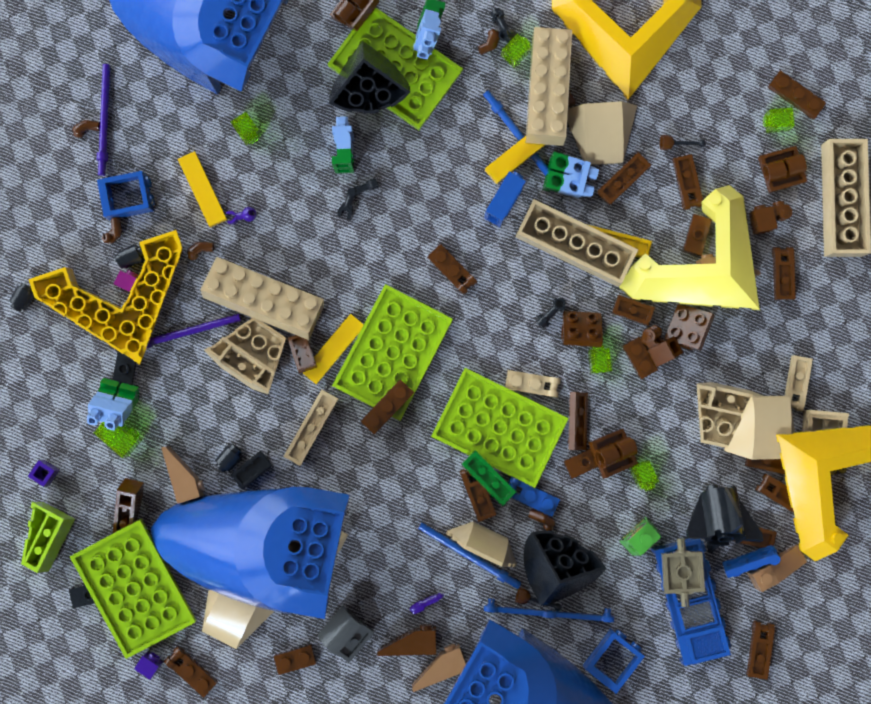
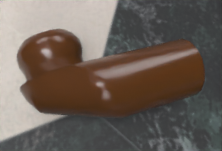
(491, 44)
(85, 125)
(114, 233)
(198, 247)
(548, 522)

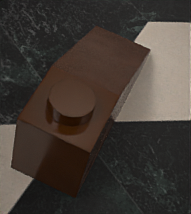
(127, 503)
(415, 642)

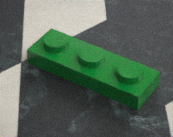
(488, 477)

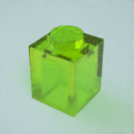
(516, 50)
(779, 120)
(246, 128)
(599, 360)
(644, 475)

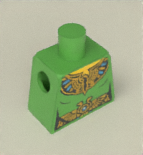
(641, 537)

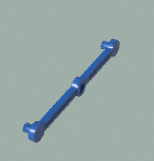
(606, 617)

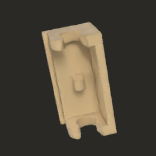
(823, 420)

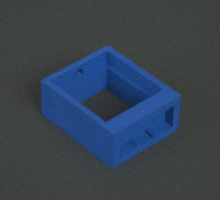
(106, 197)
(504, 198)
(589, 664)

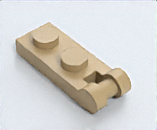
(798, 381)
(532, 383)

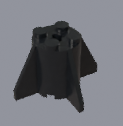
(721, 519)

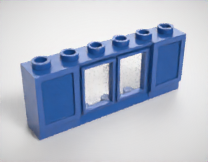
(697, 627)

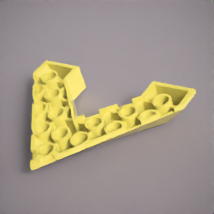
(724, 284)

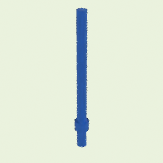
(497, 108)
(501, 575)

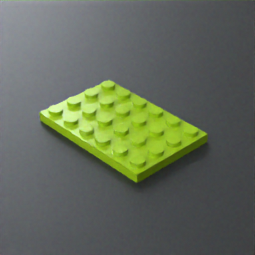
(427, 78)
(392, 346)
(500, 426)
(133, 588)

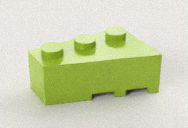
(45, 536)

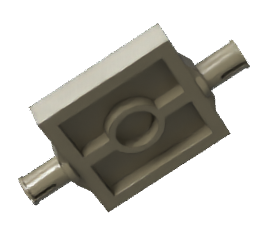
(683, 572)

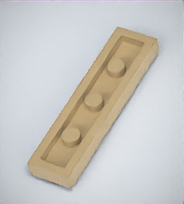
(311, 427)

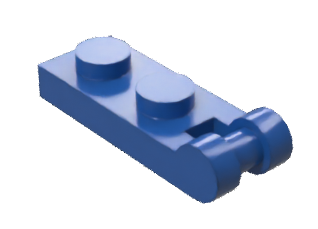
(534, 497)
(751, 561)

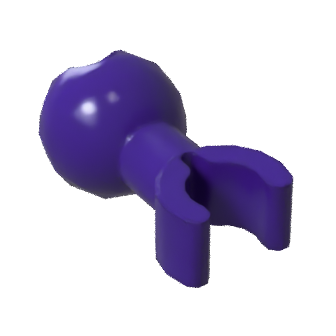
(246, 214)

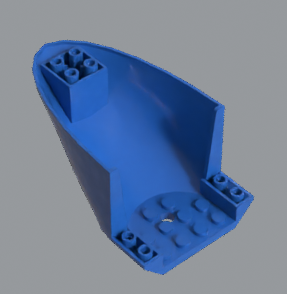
(198, 37)
(243, 541)
(521, 672)

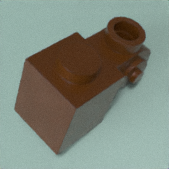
(764, 218)
(660, 350)

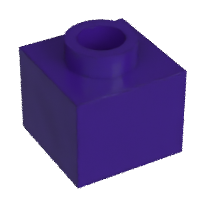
(37, 473)
(149, 665)

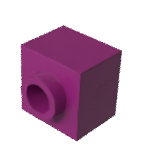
(125, 280)

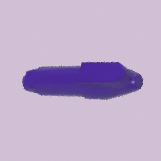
(421, 604)

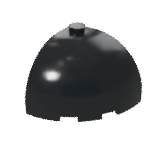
(368, 83)
(558, 566)

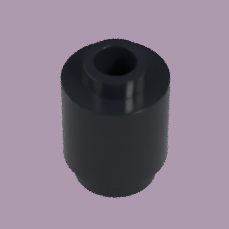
(129, 256)
(21, 297)
(228, 458)

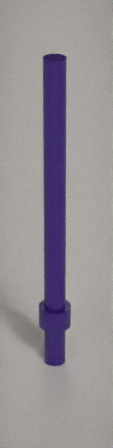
(102, 155)
(194, 329)

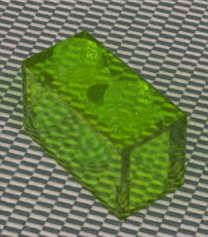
(121, 440)

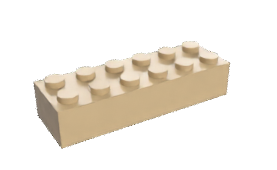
(549, 86)
(846, 198)
(576, 243)
(262, 298)

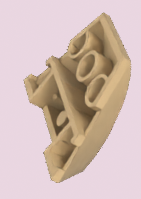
(602, 130)
(250, 354)
(720, 411)
(759, 425)
(484, 543)
(231, 619)

